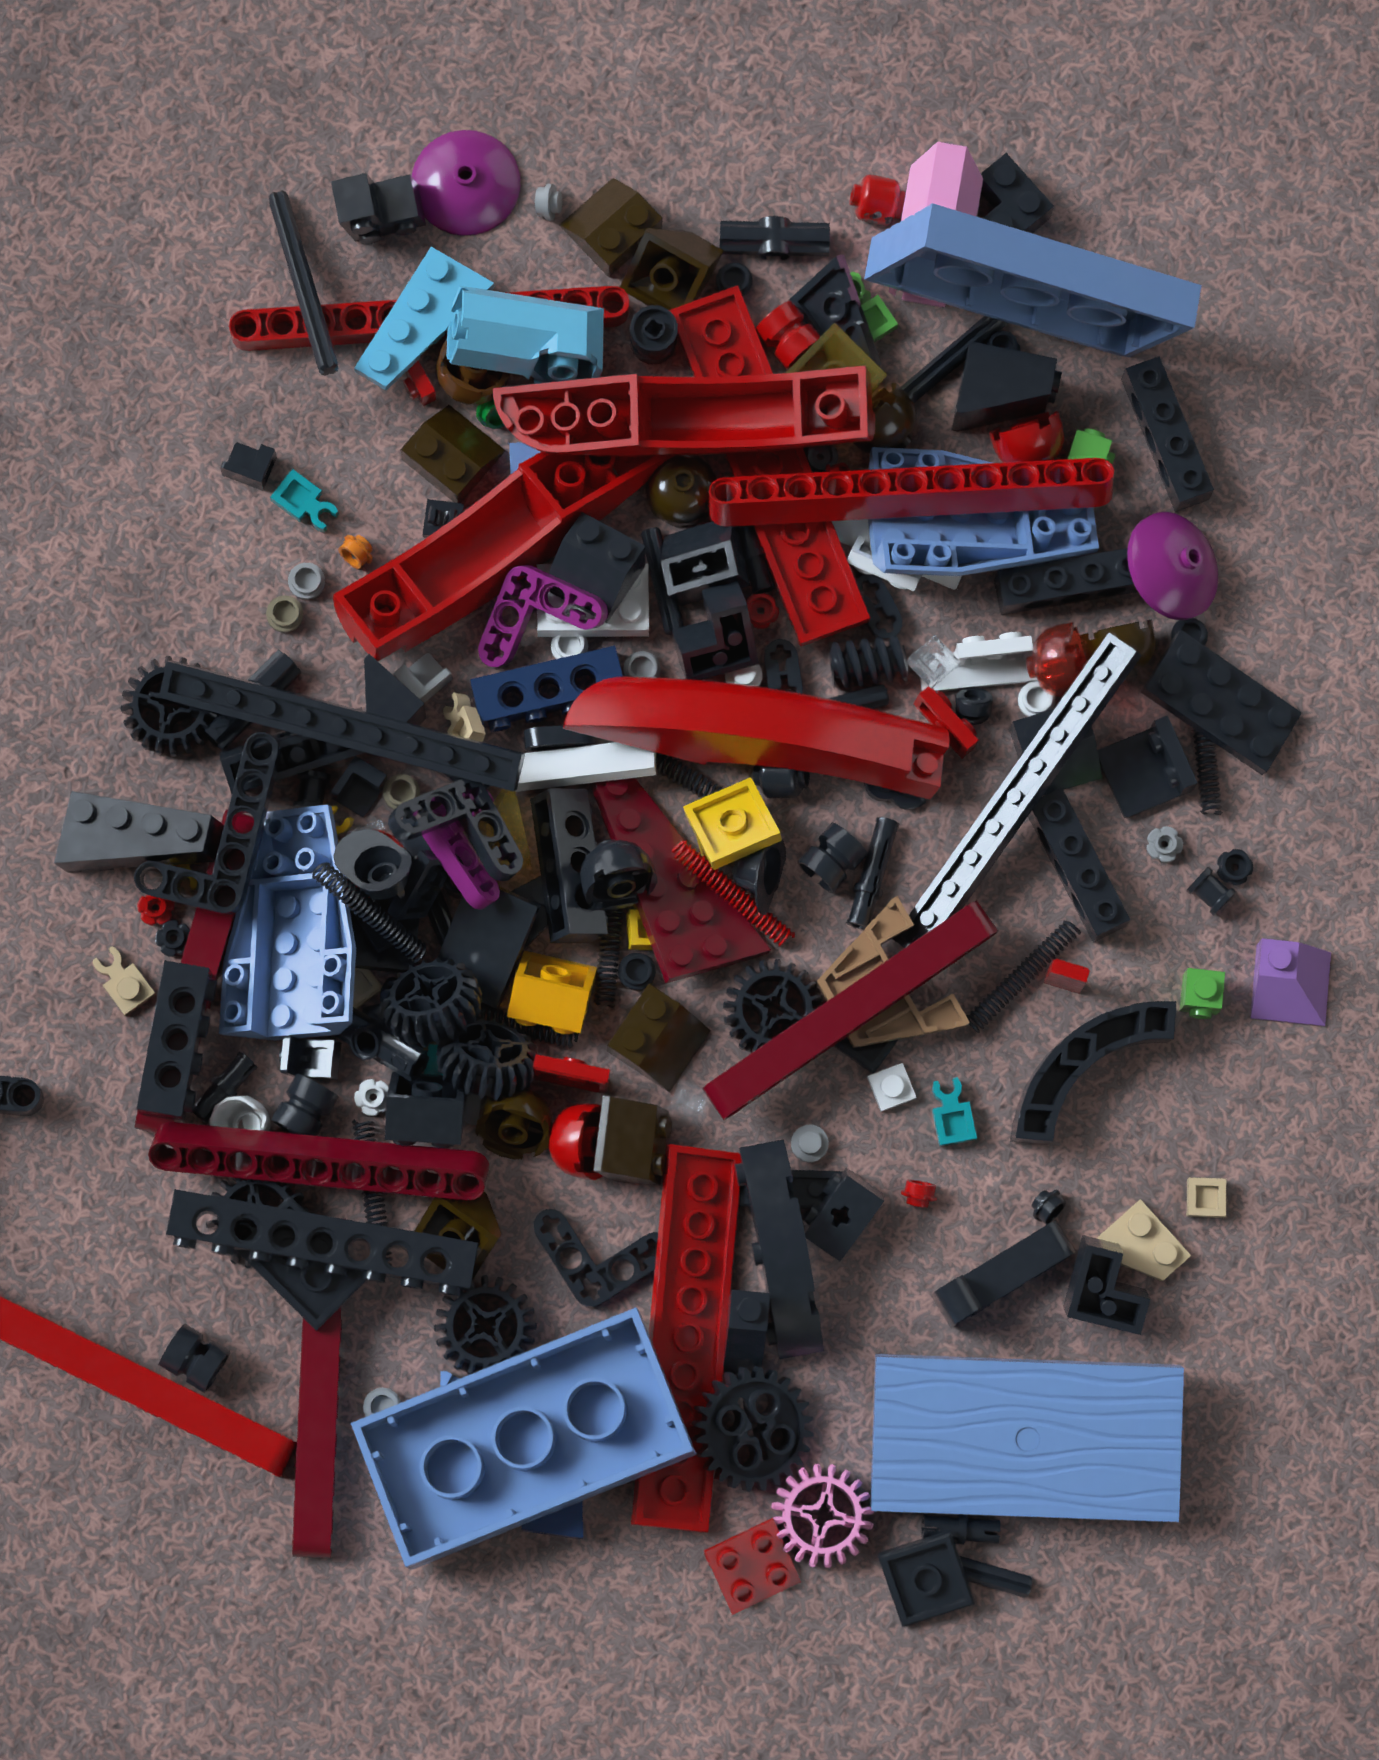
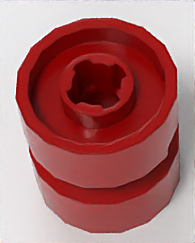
(787, 333)

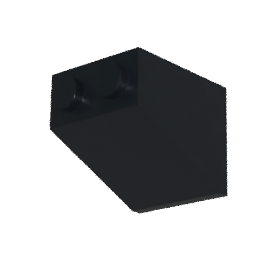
(1003, 386)

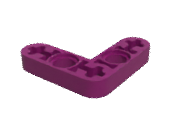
(536, 597)
(471, 878)

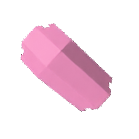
(946, 178)

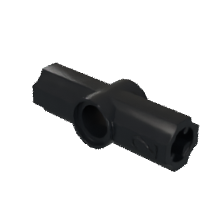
(774, 237)
(276, 672)
(386, 1049)

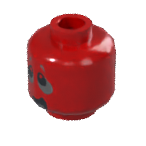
(877, 200)

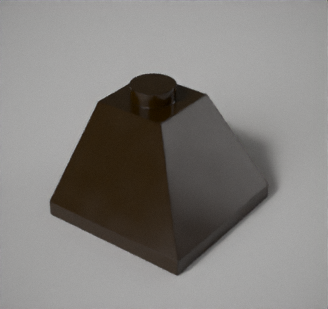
(670, 268)
(464, 1221)

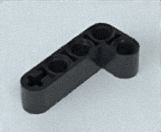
(1003, 1274)

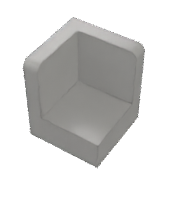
(424, 677)

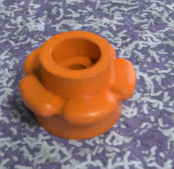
(359, 548)

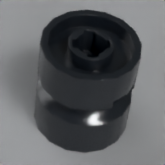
(653, 334)
(833, 857)
(305, 1106)
(194, 1358)

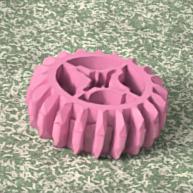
(789, 1509)

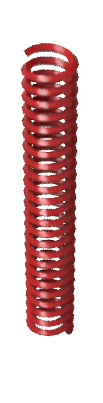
(734, 888)

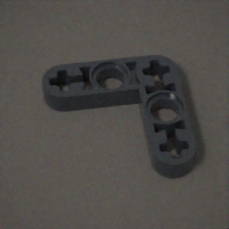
(460, 810)
(601, 1273)

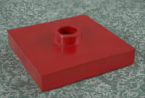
(571, 1073)

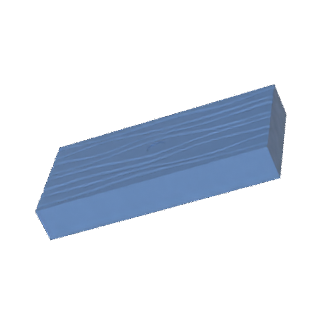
(1032, 281)
(1027, 1437)
(523, 1439)

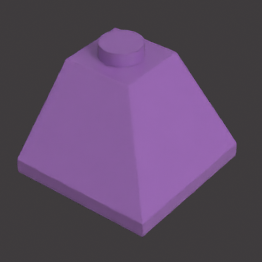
(1290, 982)

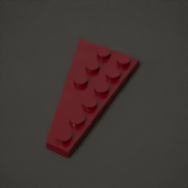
(682, 917)

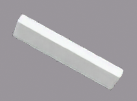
(585, 765)

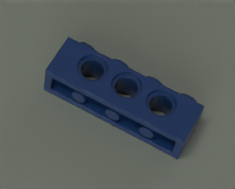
(527, 680)

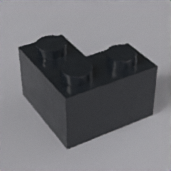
(1014, 196)
(378, 208)
(720, 642)
(1097, 1296)

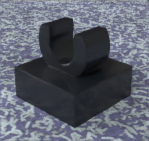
(439, 514)

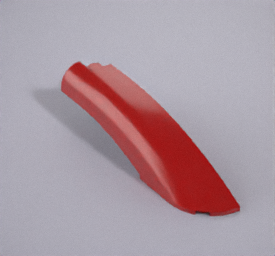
(690, 413)
(472, 554)
(763, 728)

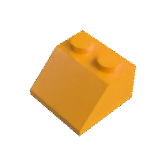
(551, 992)

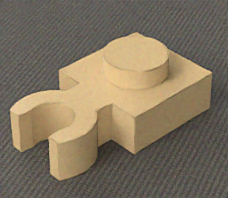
(464, 719)
(126, 985)

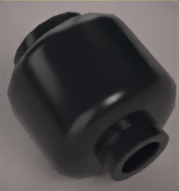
(780, 781)

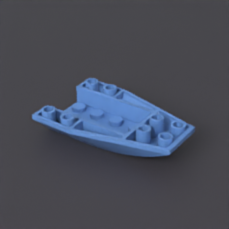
(972, 541)
(292, 939)

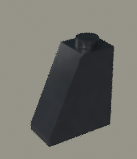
(746, 1330)

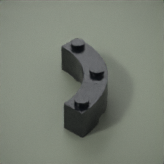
(1074, 1054)
(781, 1249)

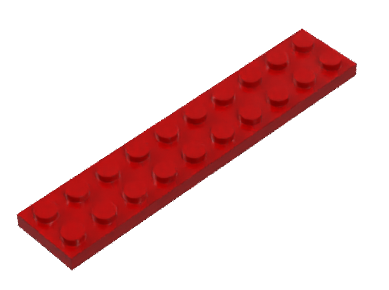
(801, 556)
(690, 1319)

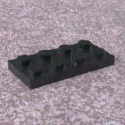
(1221, 702)

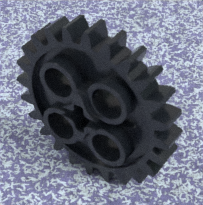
(781, 1413)

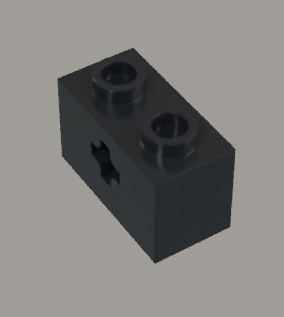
(839, 1234)

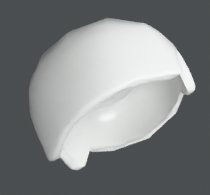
(234, 1108)

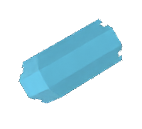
(525, 336)

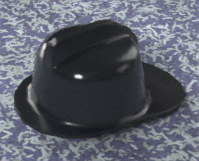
(373, 863)
(761, 873)

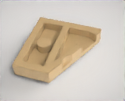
(1146, 1243)

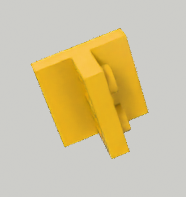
(732, 823)

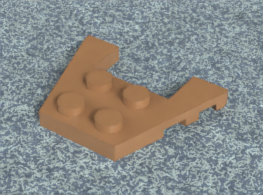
(902, 1018)

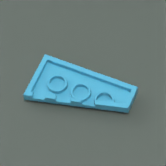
(417, 318)

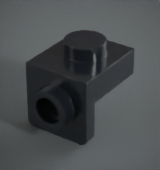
(310, 1058)

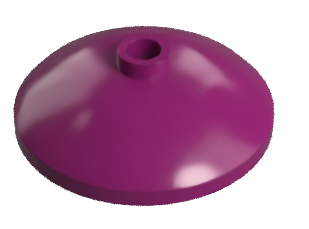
(469, 204)
(1172, 566)

